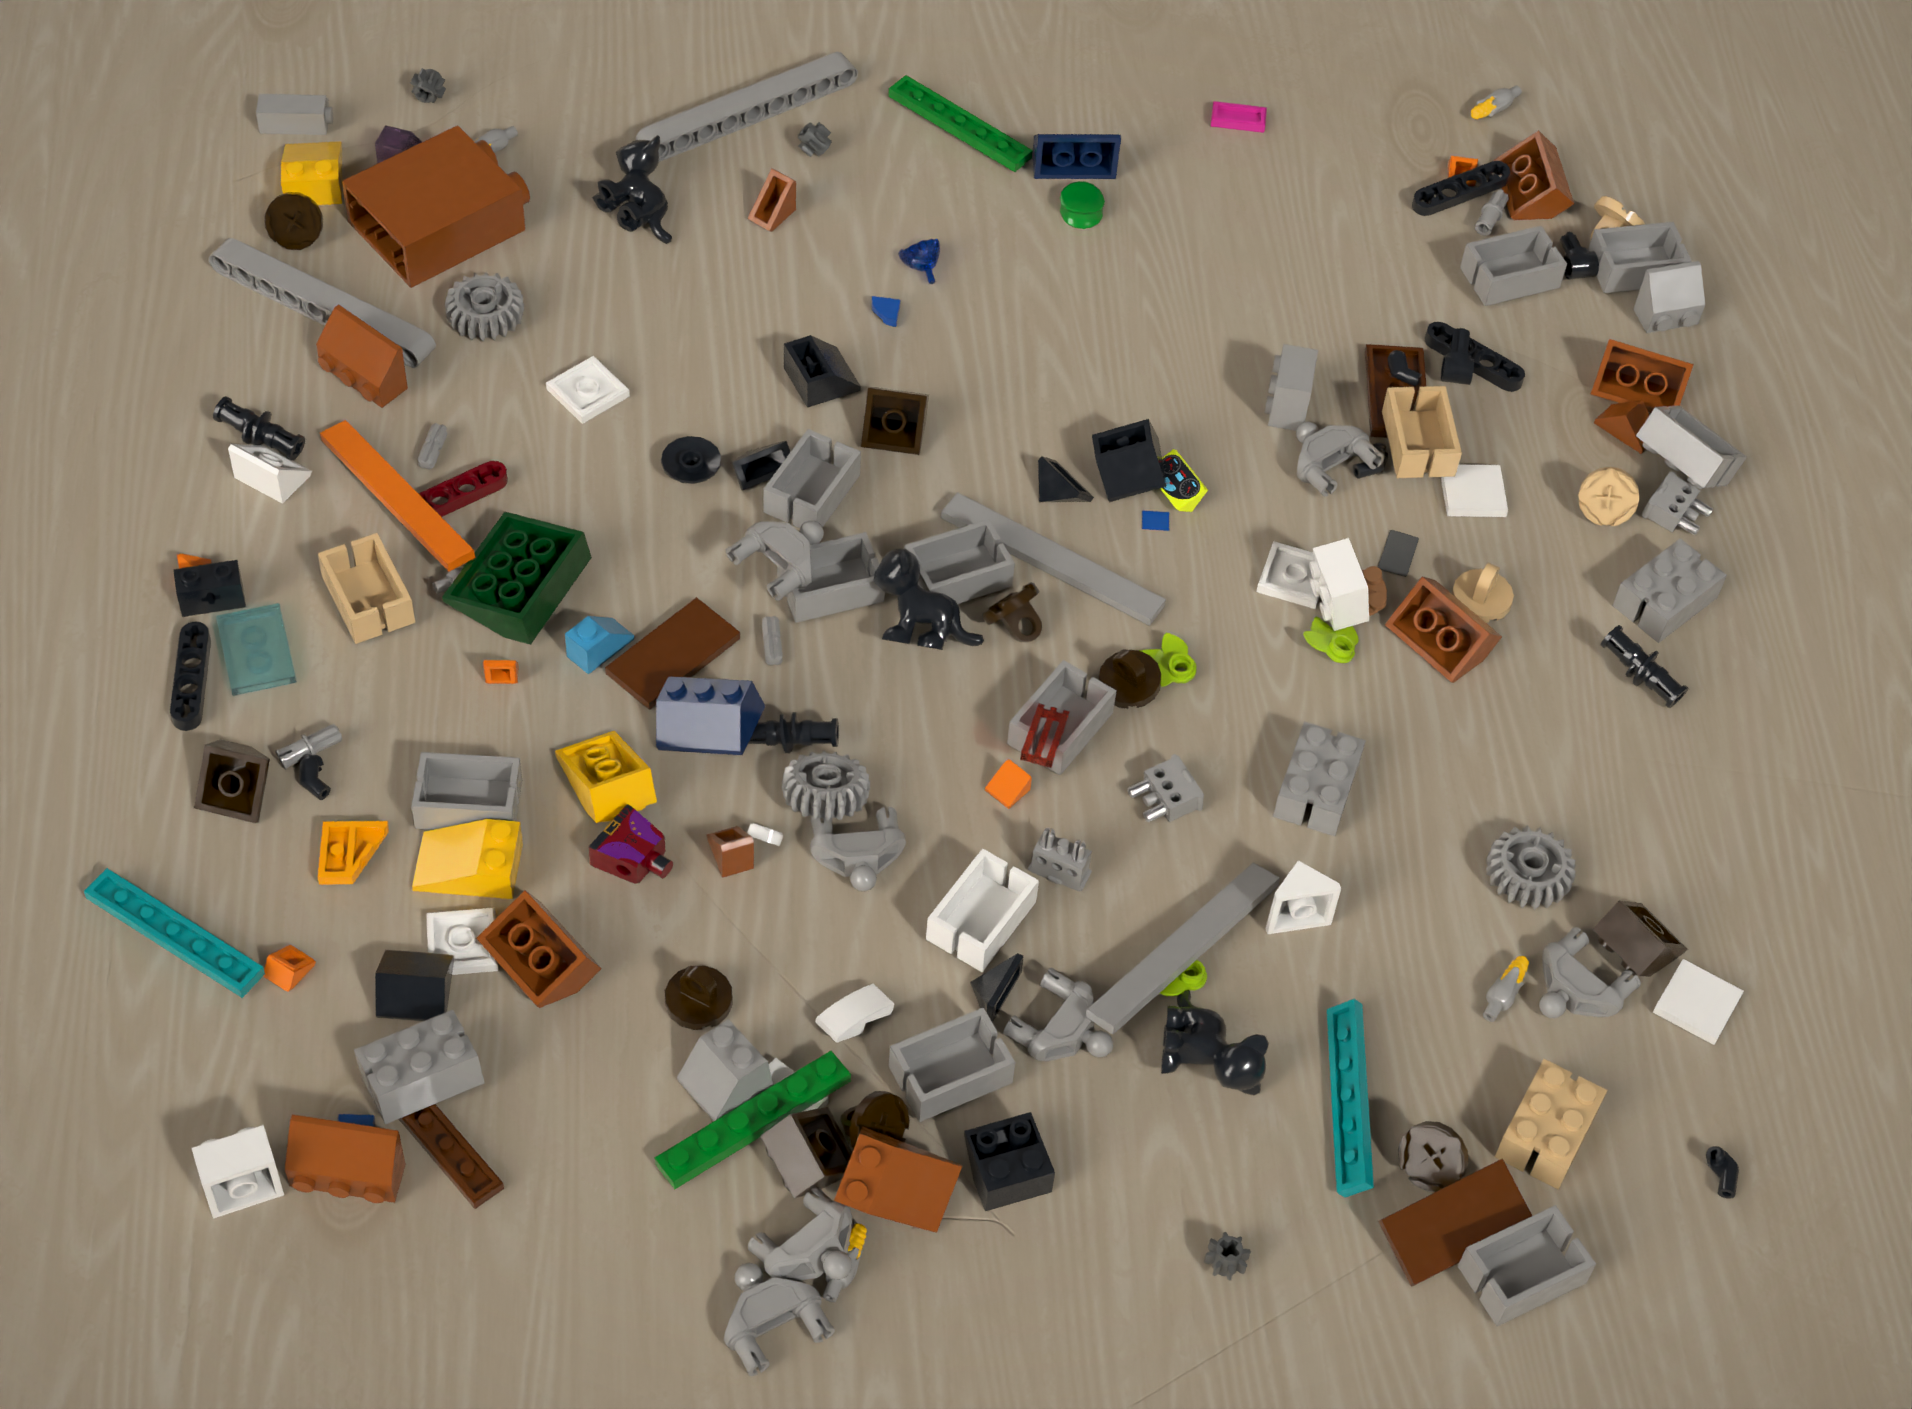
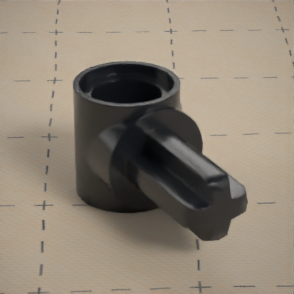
(1578, 259)
(1458, 365)

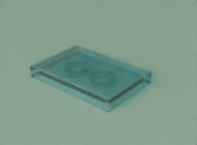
(256, 649)

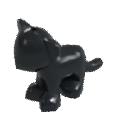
(645, 199)
(899, 576)
(1200, 1038)

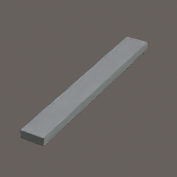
(1059, 561)
(1182, 948)

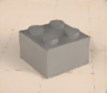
(1291, 386)

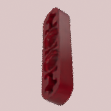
(459, 499)

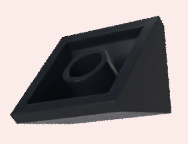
(412, 985)

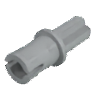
(1491, 212)
(309, 745)

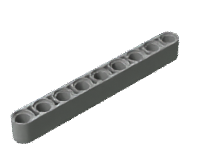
(750, 105)
(313, 297)

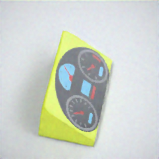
(1183, 485)

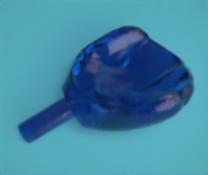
(922, 257)

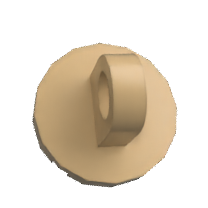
(1613, 215)
(1608, 496)
(1484, 592)

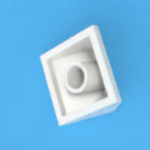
(267, 470)
(1303, 901)

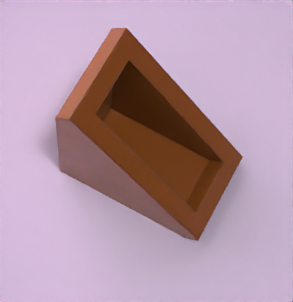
(774, 201)
(1624, 422)
(732, 850)

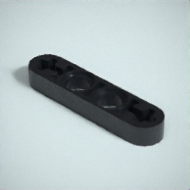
(1458, 185)
(1478, 352)
(194, 675)

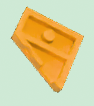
(347, 849)

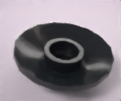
(691, 460)

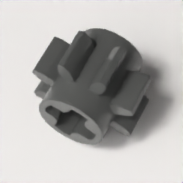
(428, 85)
(814, 139)
(1227, 1256)

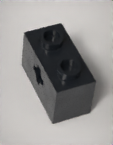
(209, 588)

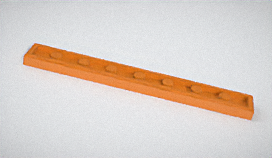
(397, 496)

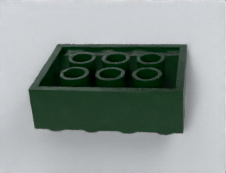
(519, 576)

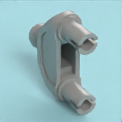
(1328, 448)
(785, 548)
(858, 853)
(1577, 988)
(1067, 1028)
(814, 1248)
(767, 1307)

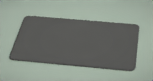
(1398, 553)

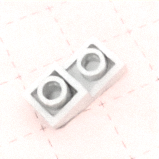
(851, 1013)

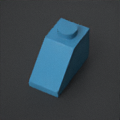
(595, 641)

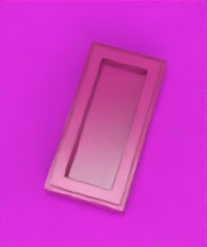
(1238, 116)

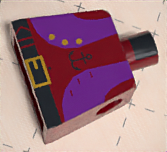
(630, 848)

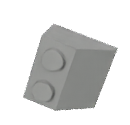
(1671, 297)
(724, 1071)

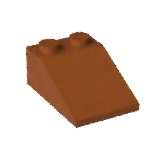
(897, 1181)

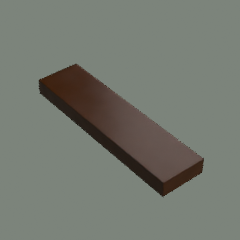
(453, 1154)

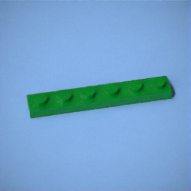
(960, 123)
(752, 1119)

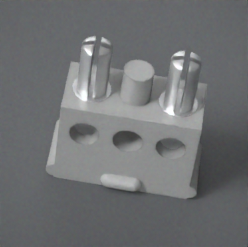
(1673, 502)
(1170, 788)
(1061, 860)

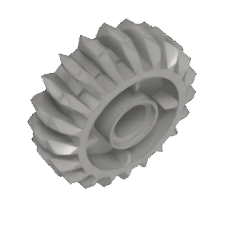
(484, 306)
(825, 785)
(1512, 861)

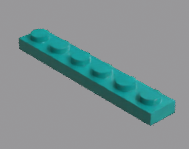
(174, 932)
(1349, 1099)

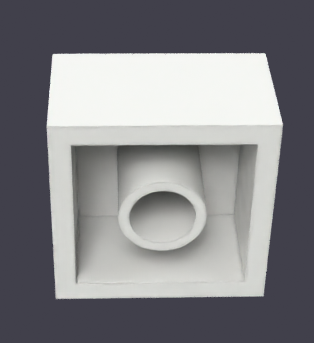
(1339, 584)
(237, 1171)

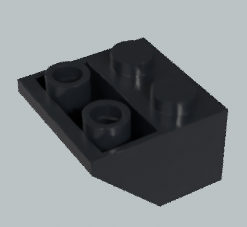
(818, 370)
(1129, 460)
(1009, 1161)

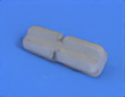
(434, 442)
(772, 640)

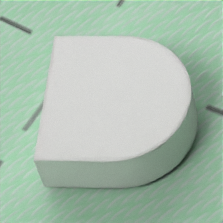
(765, 834)

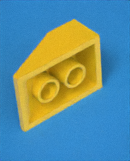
(313, 171)
(607, 776)
(470, 859)

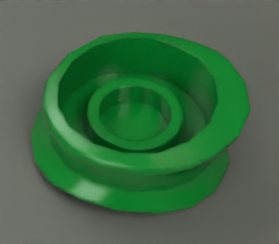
(1081, 205)

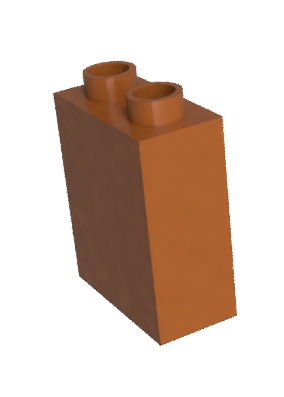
(436, 205)

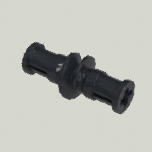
(258, 429)
(1644, 666)
(794, 732)

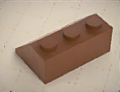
(1536, 180)
(362, 357)
(1639, 374)
(1442, 629)
(538, 951)
(344, 1159)

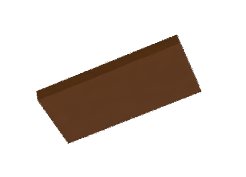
(1380, 379)
(673, 649)
(1439, 1227)

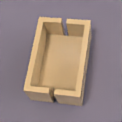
(1424, 437)
(369, 593)
(1551, 1122)

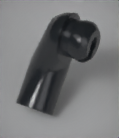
(1399, 368)
(1362, 470)
(309, 778)
(1725, 1168)

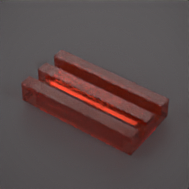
(1051, 715)

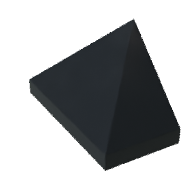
(760, 464)
(1058, 484)
(996, 984)

